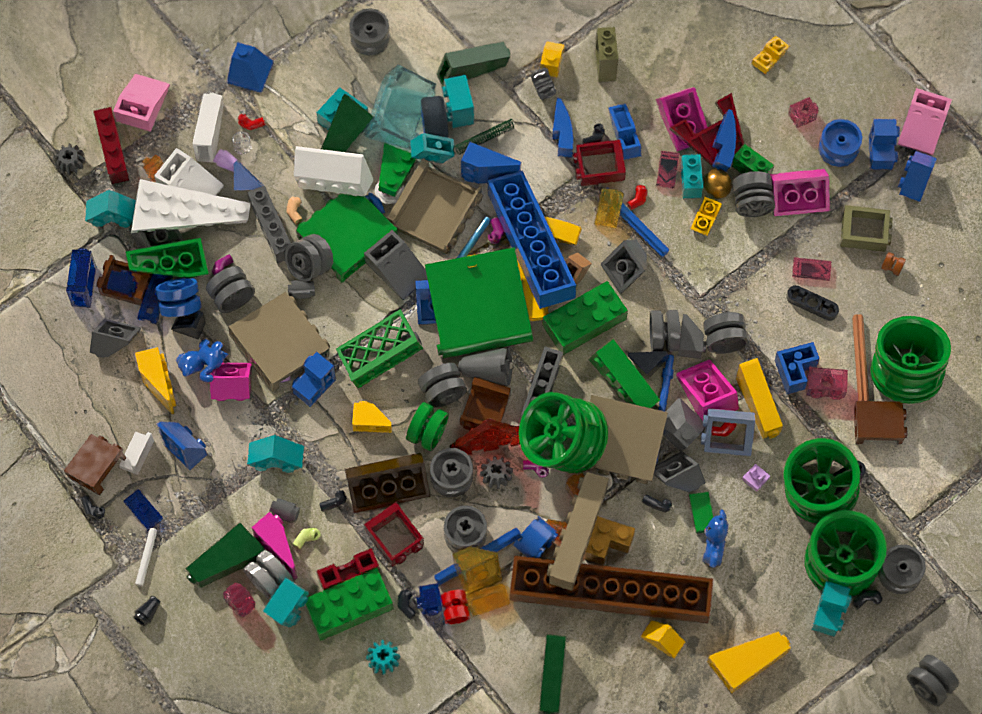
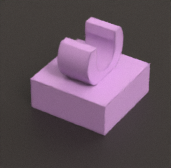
(756, 477)

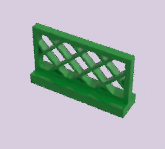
(372, 369)

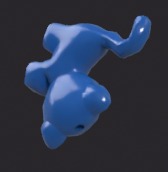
(195, 360)
(715, 542)

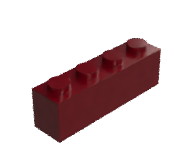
(111, 145)

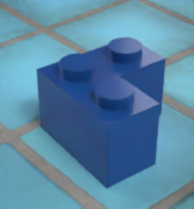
(882, 142)
(918, 173)
(792, 364)
(315, 381)

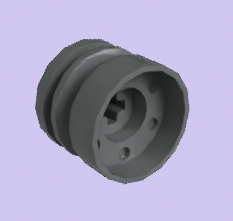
(753, 194)

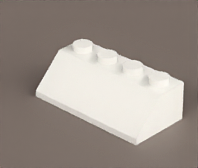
(332, 171)

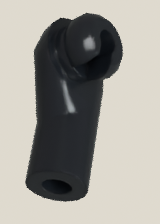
(597, 134)
(339, 499)
(663, 506)
(90, 510)
(867, 595)
(403, 603)

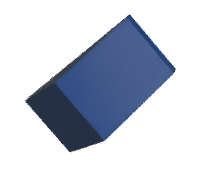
(244, 178)

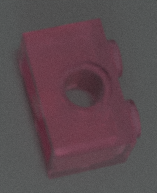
(835, 377)

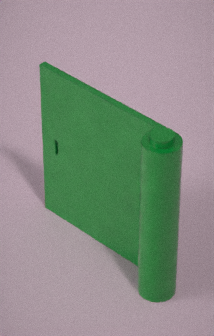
(478, 304)

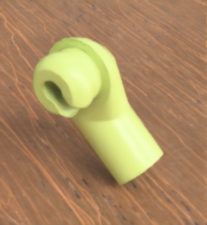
(306, 535)

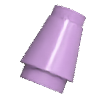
(225, 160)

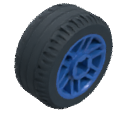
(434, 116)

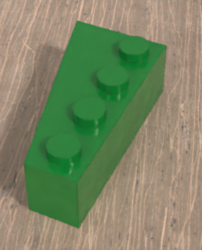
(623, 376)

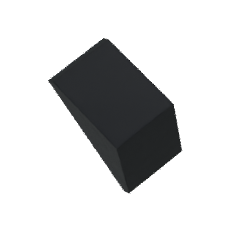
(190, 324)
(649, 361)

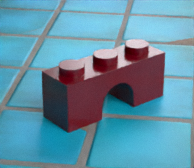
(360, 564)

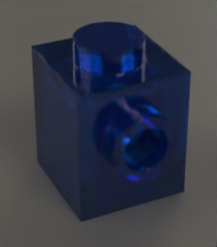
(122, 282)
(429, 599)

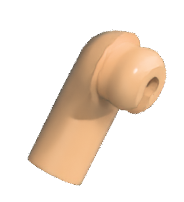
(293, 204)

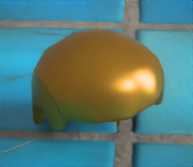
(717, 183)

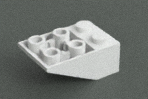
(186, 173)

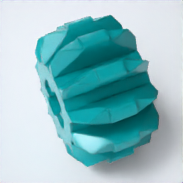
(390, 659)

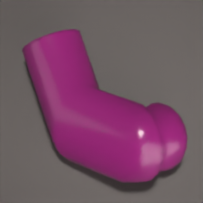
(498, 231)
(221, 263)
(541, 471)

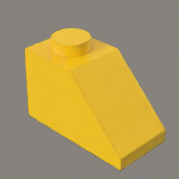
(552, 58)
(369, 419)

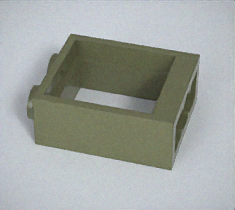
(606, 54)
(865, 243)

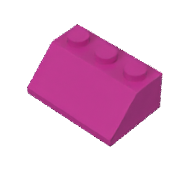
(801, 192)

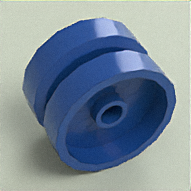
(840, 142)
(178, 297)

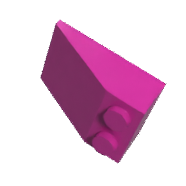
(678, 107)
(707, 388)
(272, 537)

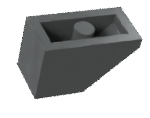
(691, 339)

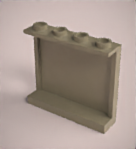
(434, 207)
(278, 339)
(632, 439)

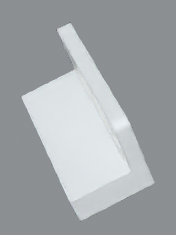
(137, 452)

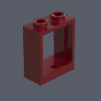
(597, 149)
(383, 519)

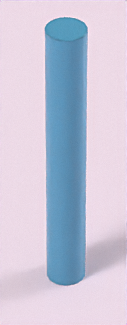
(474, 238)

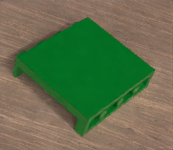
(350, 228)

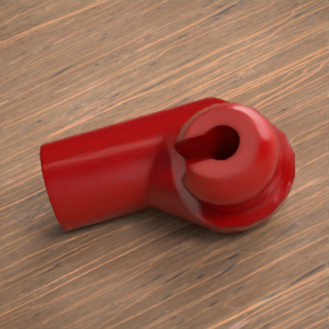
(250, 124)
(640, 198)
(723, 431)

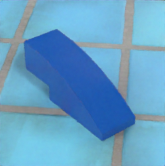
(563, 130)
(625, 131)
(725, 142)

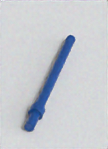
(667, 375)

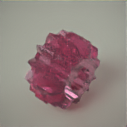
(239, 599)

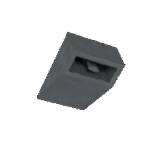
(395, 264)

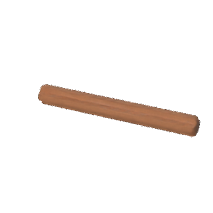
(860, 358)

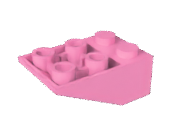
(140, 102)
(924, 121)

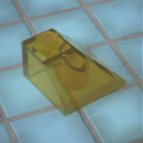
(477, 568)

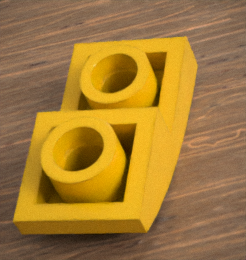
(770, 54)
(706, 216)
(564, 231)

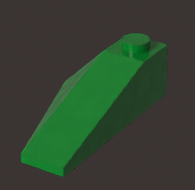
(173, 259)

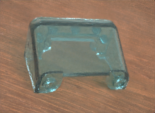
(399, 107)

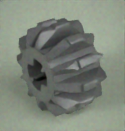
(543, 83)
(74, 154)
(496, 465)

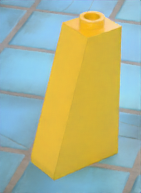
(758, 398)
(746, 661)

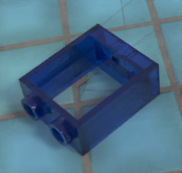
(81, 278)

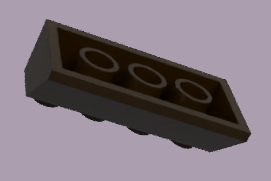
(387, 482)

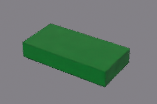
(701, 510)

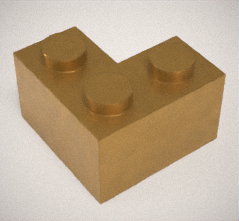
(608, 535)

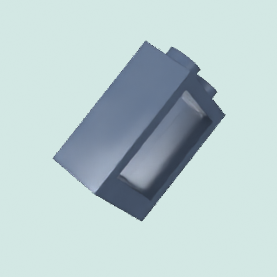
(731, 417)

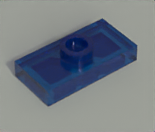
(143, 509)

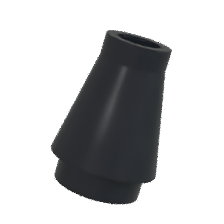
(146, 611)

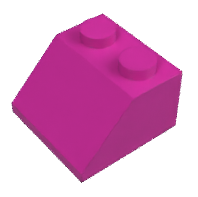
(231, 382)

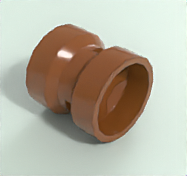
(889, 262)

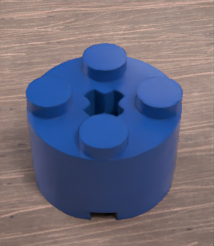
(536, 538)

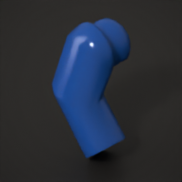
(376, 202)

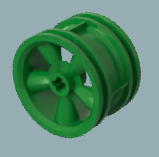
(908, 378)
(546, 425)
(825, 452)
(864, 532)

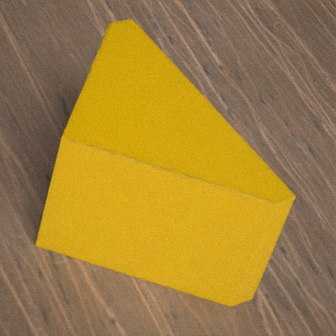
(663, 638)

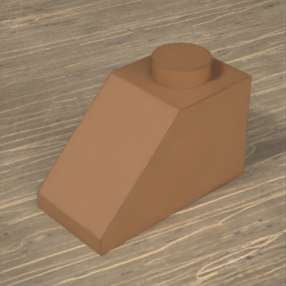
(578, 266)

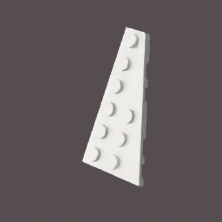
(179, 208)

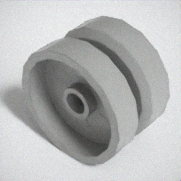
(267, 575)

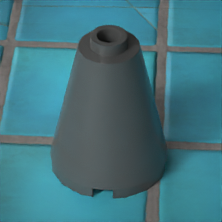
(488, 366)

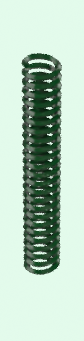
(487, 135)

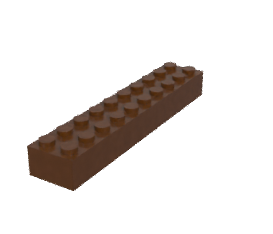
(615, 590)

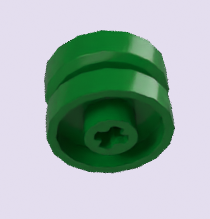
(427, 426)

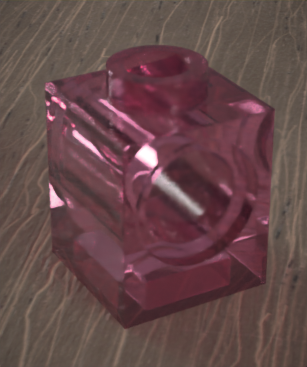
(800, 118)

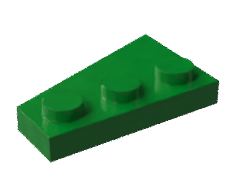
(394, 169)

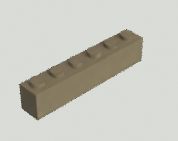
(578, 531)

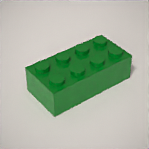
(585, 318)
(348, 604)

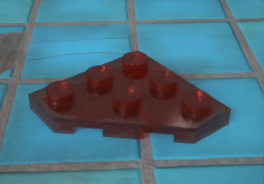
(488, 437)

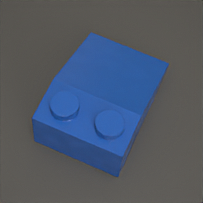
(484, 164)
(182, 443)

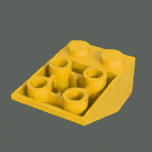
(156, 377)

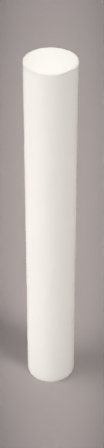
(146, 557)

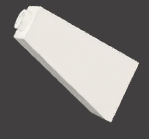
(208, 127)

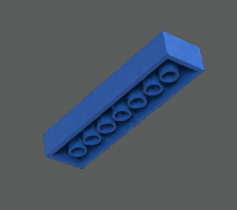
(532, 239)

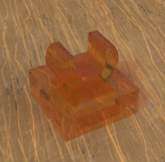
(152, 166)

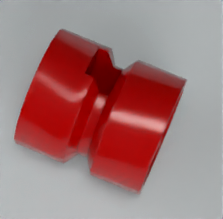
(454, 603)

